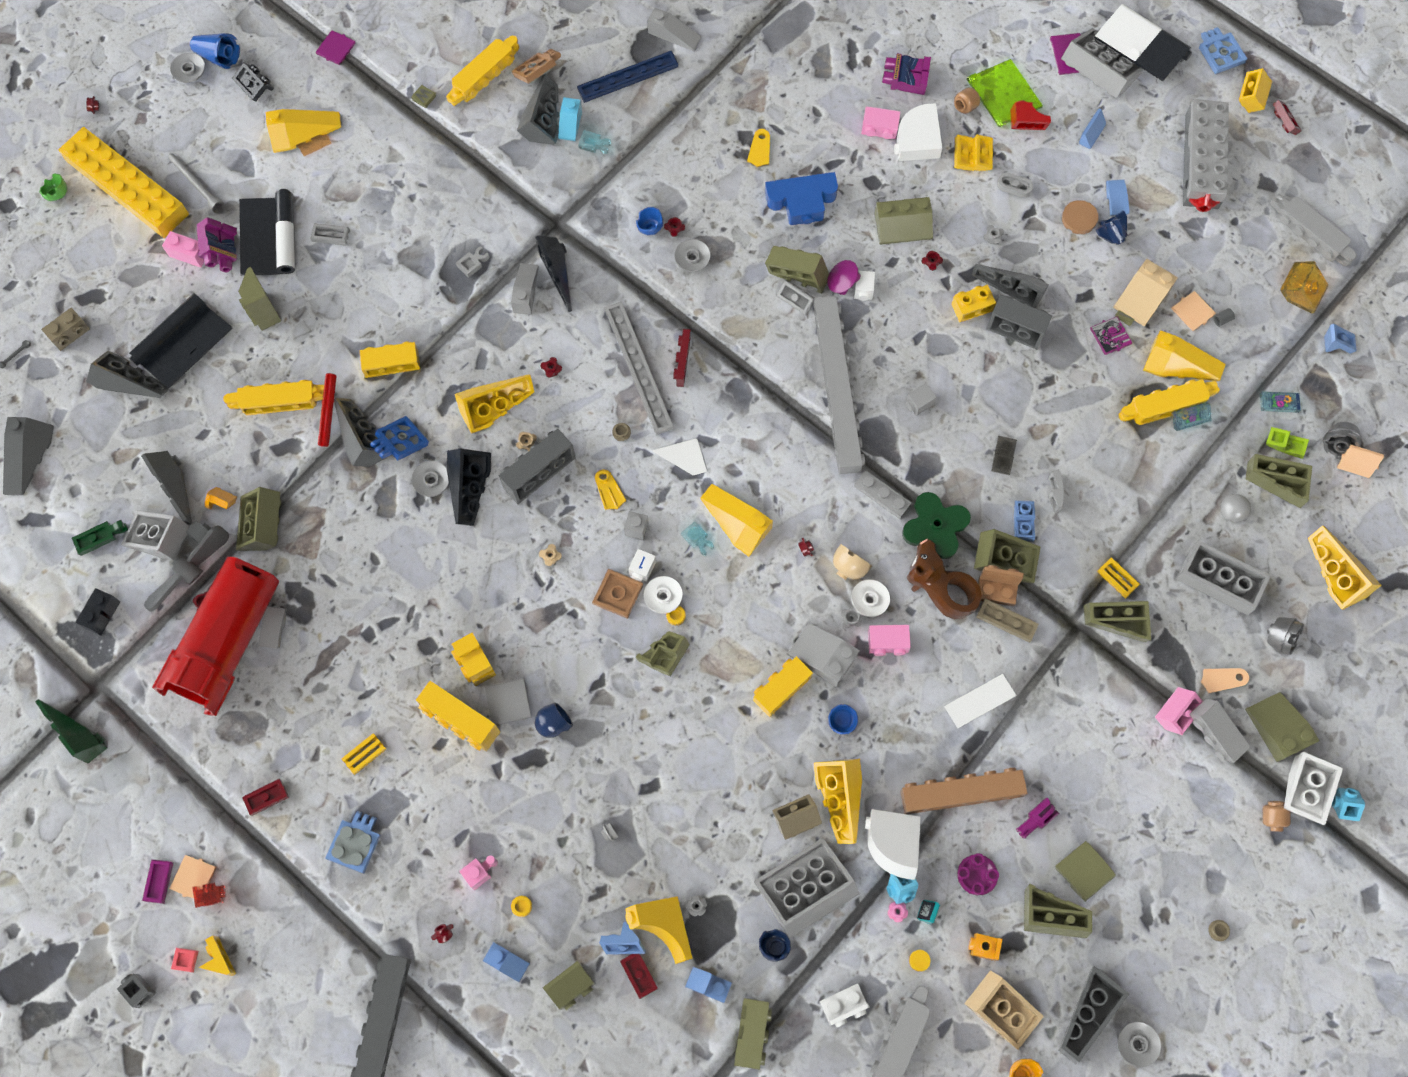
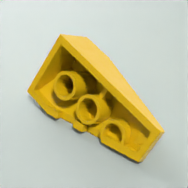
(488, 402)
(739, 520)
(841, 789)

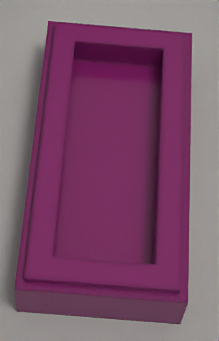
(157, 881)

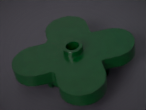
(931, 512)

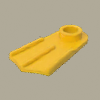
(760, 149)
(609, 490)

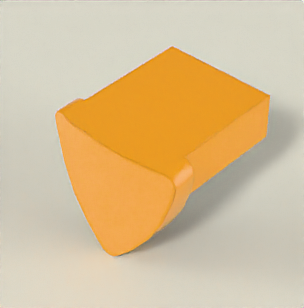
(220, 498)

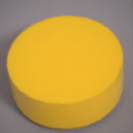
(677, 616)
(521, 906)
(919, 960)

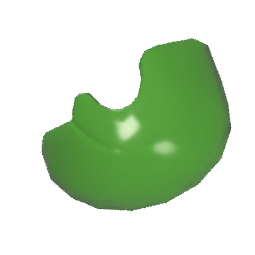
(54, 188)

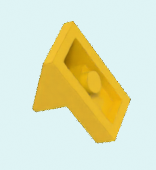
(220, 961)

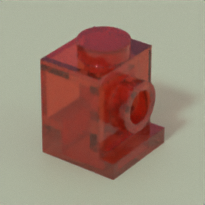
(208, 895)

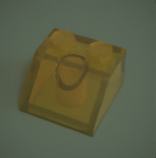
(1304, 286)

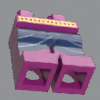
(908, 73)
(216, 243)

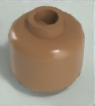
(967, 100)
(1276, 816)

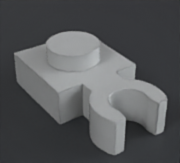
(471, 263)

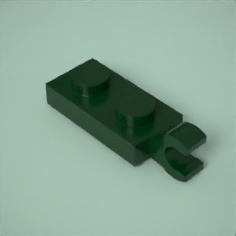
(98, 536)

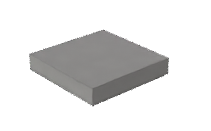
(508, 702)

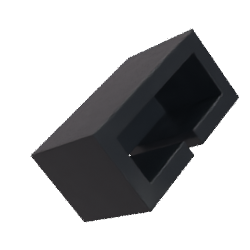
(90, 617)

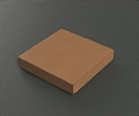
(617, 593)

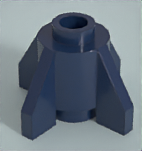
(1114, 229)

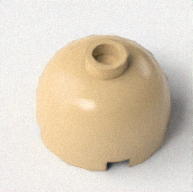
(849, 564)

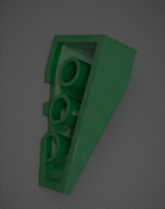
(76, 738)

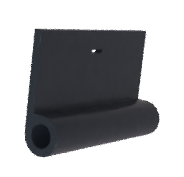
(180, 341)

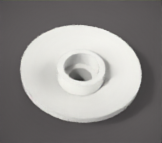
(663, 586)
(873, 590)

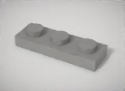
(882, 494)

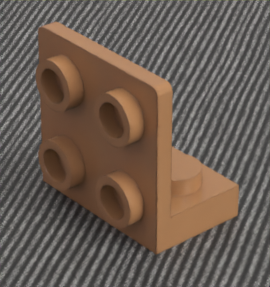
(999, 585)

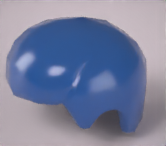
(649, 221)
(843, 719)

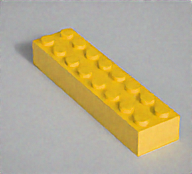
(123, 182)

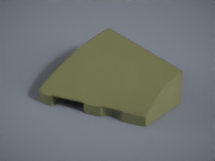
(665, 653)

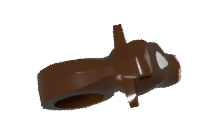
(929, 573)

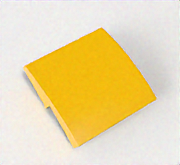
(973, 153)

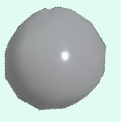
(1235, 508)

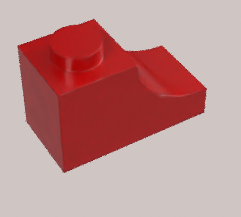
(1026, 117)

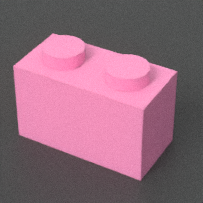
(880, 123)
(183, 249)
(889, 639)
(1175, 713)

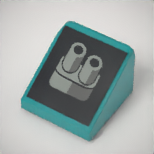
(928, 911)

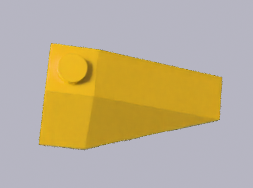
(294, 126)
(1178, 358)
(1344, 574)

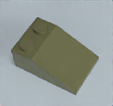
(1007, 553)
(1281, 726)

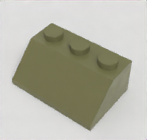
(904, 220)
(256, 302)
(258, 520)

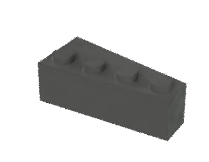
(1093, 1011)

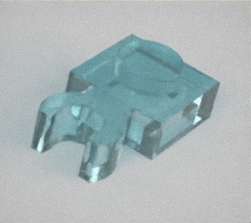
(592, 141)
(696, 536)

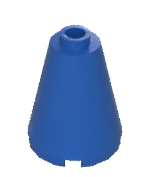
(217, 48)

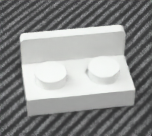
(844, 1005)

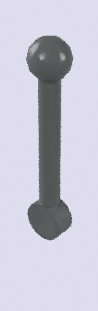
(25, 344)

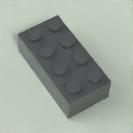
(537, 466)

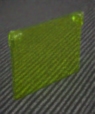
(1000, 89)

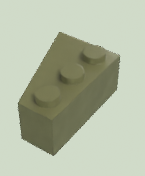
(798, 265)
(1281, 477)
(1121, 618)
(1053, 915)
(752, 1034)

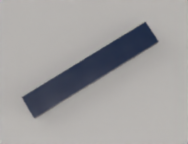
(627, 76)

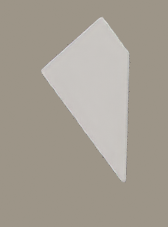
(684, 455)

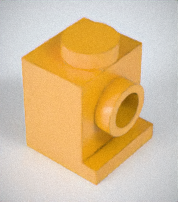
(993, 951)

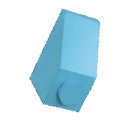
(569, 119)

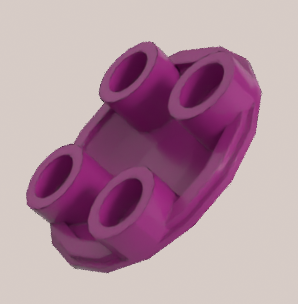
(843, 277)
(977, 874)

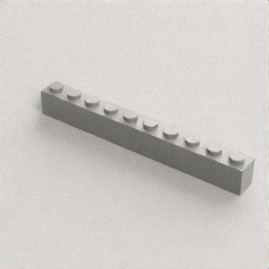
(837, 385)

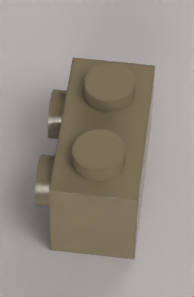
(65, 329)
(797, 816)

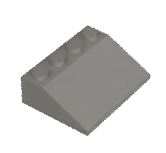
(1101, 64)
(806, 887)

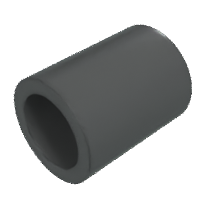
(1223, 317)

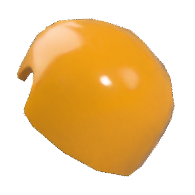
(1026, 1068)

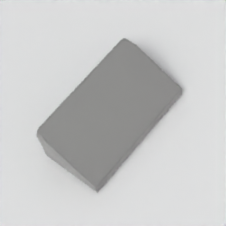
(795, 297)

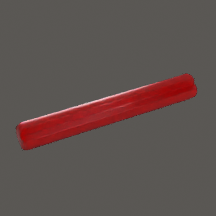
(327, 409)

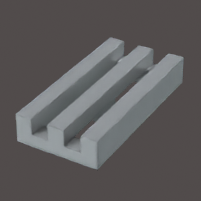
(330, 237)

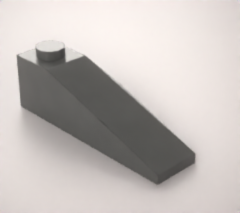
(540, 116)
(1017, 285)
(356, 433)
(23, 448)

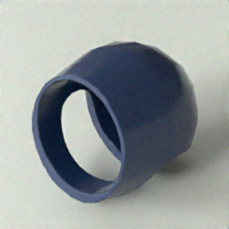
(552, 721)

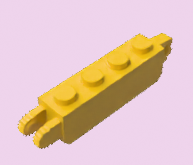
(483, 70)
(275, 397)
(1162, 403)

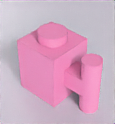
(476, 872)

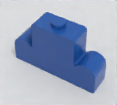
(802, 196)

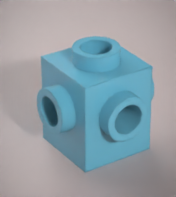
(1348, 804)
(902, 889)

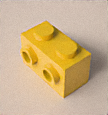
(1255, 90)
(973, 303)

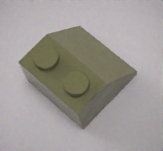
(569, 986)

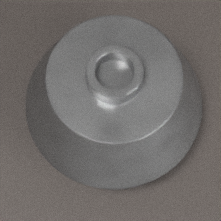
(1341, 437)
(1285, 634)

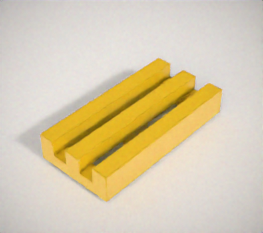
(1113, 582)
(357, 749)

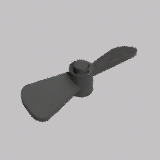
(187, 567)

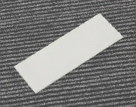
(980, 701)

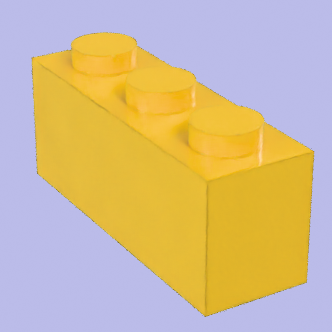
(389, 359)
(782, 686)

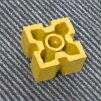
(474, 661)

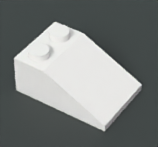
(1311, 787)

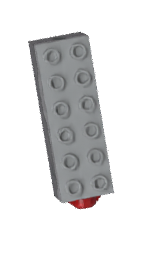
(1206, 154)

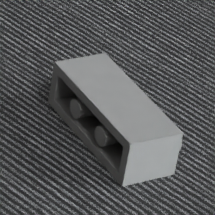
(1219, 730)

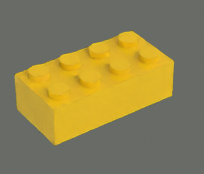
(460, 717)

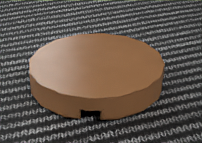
(1080, 217)

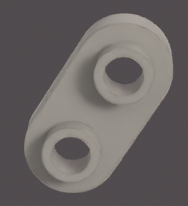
(1015, 184)

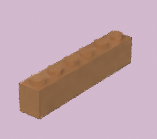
(964, 791)

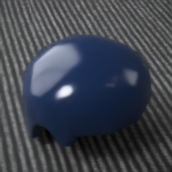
(774, 945)

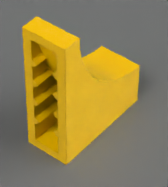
(664, 920)

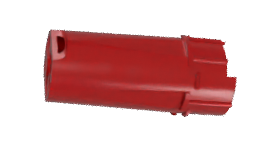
(218, 635)

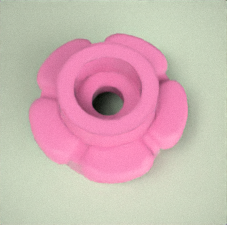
(892, 912)

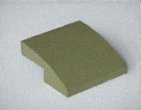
(1085, 871)

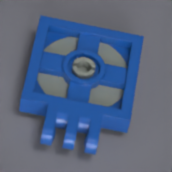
(399, 439)

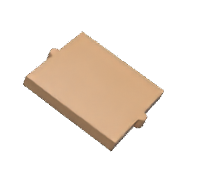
(1193, 311)
(1360, 461)
(191, 874)

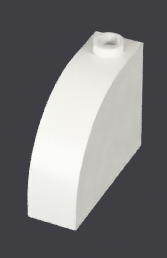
(919, 134)
(894, 842)

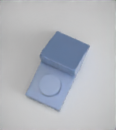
(1339, 338)
(622, 944)
(506, 962)
(708, 984)

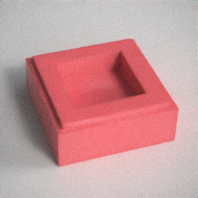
(184, 960)

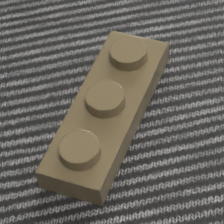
(1007, 620)

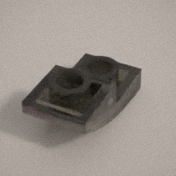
(1003, 455)

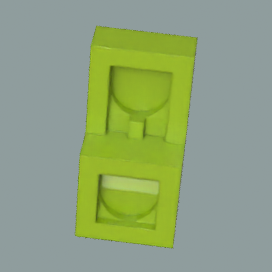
(1286, 443)

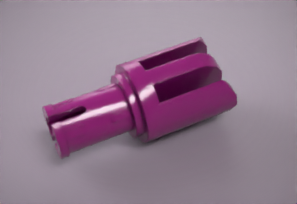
(1038, 818)

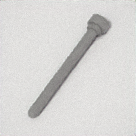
(214, 203)

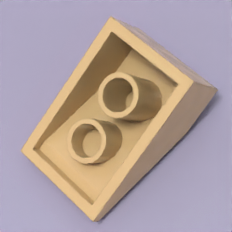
(1145, 292)
(1004, 1009)

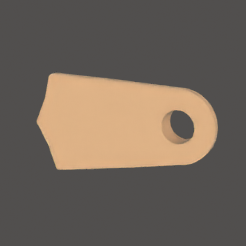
(1223, 679)

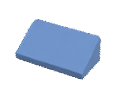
(1093, 130)

